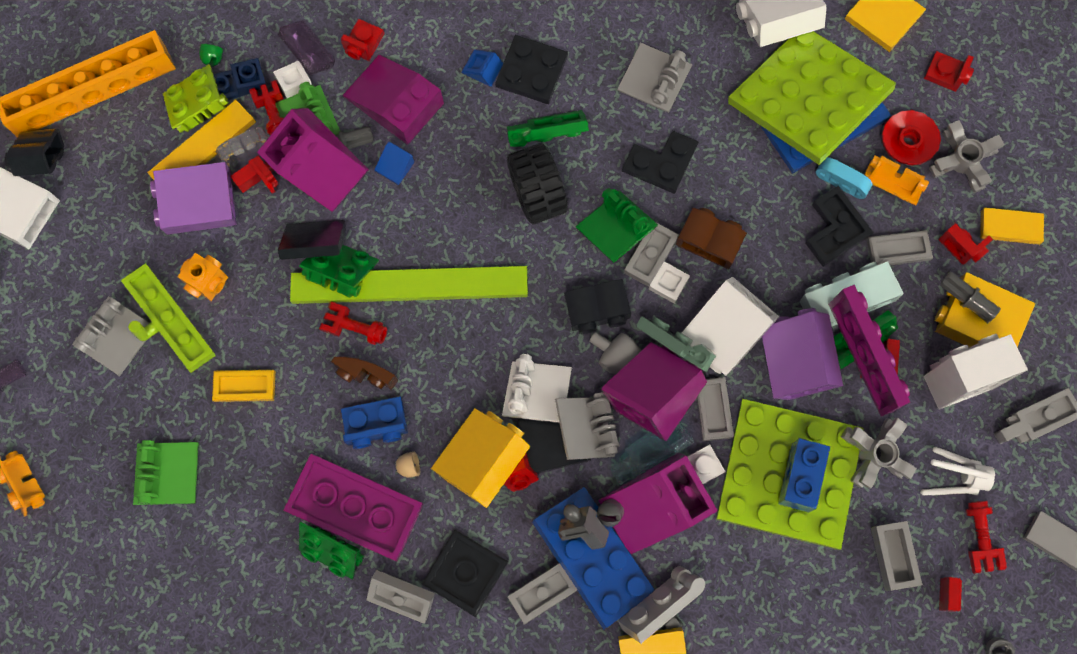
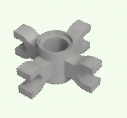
(974, 149)
(889, 458)

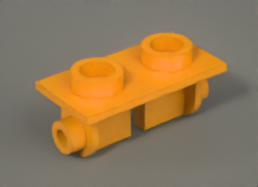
(906, 186)
(22, 494)

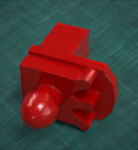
(253, 173)

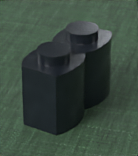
(35, 152)
(597, 306)

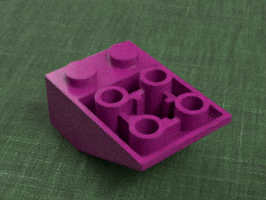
(312, 158)
(660, 503)

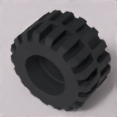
(537, 183)

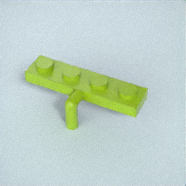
(166, 319)

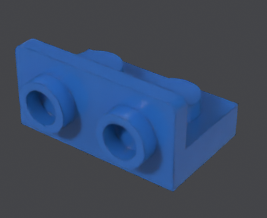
(374, 421)

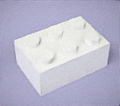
(974, 370)

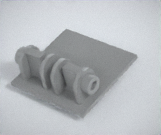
(655, 77)
(109, 338)
(586, 427)

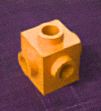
(202, 276)

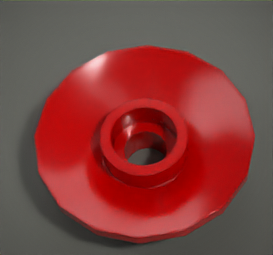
(917, 127)

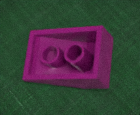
(395, 97)

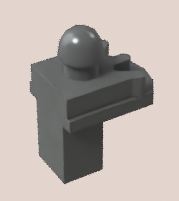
(584, 524)

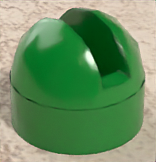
(210, 54)

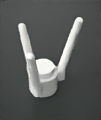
(973, 474)

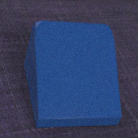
(483, 66)
(394, 163)

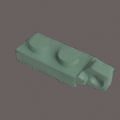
(678, 343)

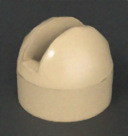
(405, 465)

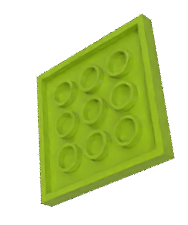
(811, 94)
(758, 470)

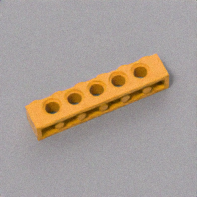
(85, 84)

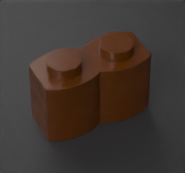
(711, 237)

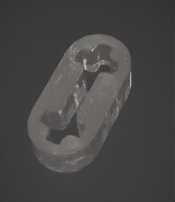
(242, 146)

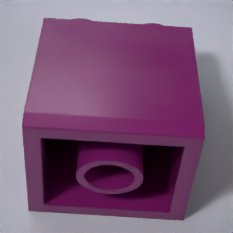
(655, 389)

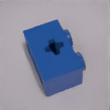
(804, 475)

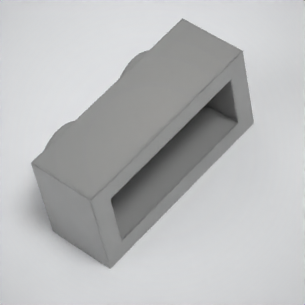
(896, 556)

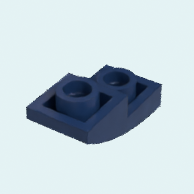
(240, 79)

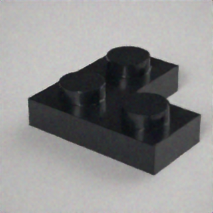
(664, 169)
(844, 229)

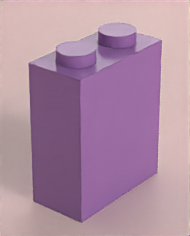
(193, 198)
(802, 355)

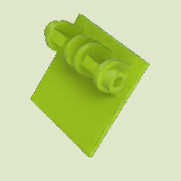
(192, 96)

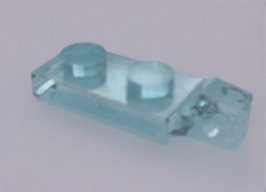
(649, 452)

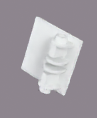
(534, 389)

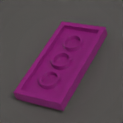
(868, 351)
(353, 507)

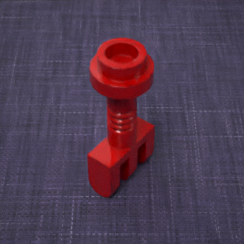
(268, 100)
(375, 332)
(986, 553)

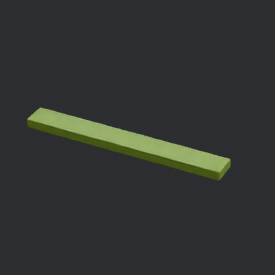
(420, 285)

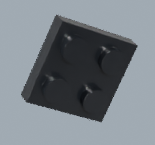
(531, 69)

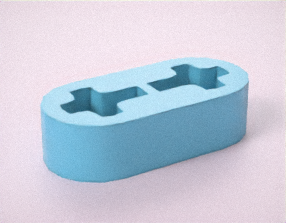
(844, 177)

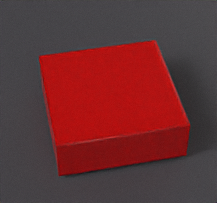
(950, 594)

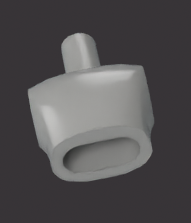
(617, 352)

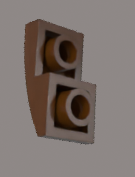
(357, 369)

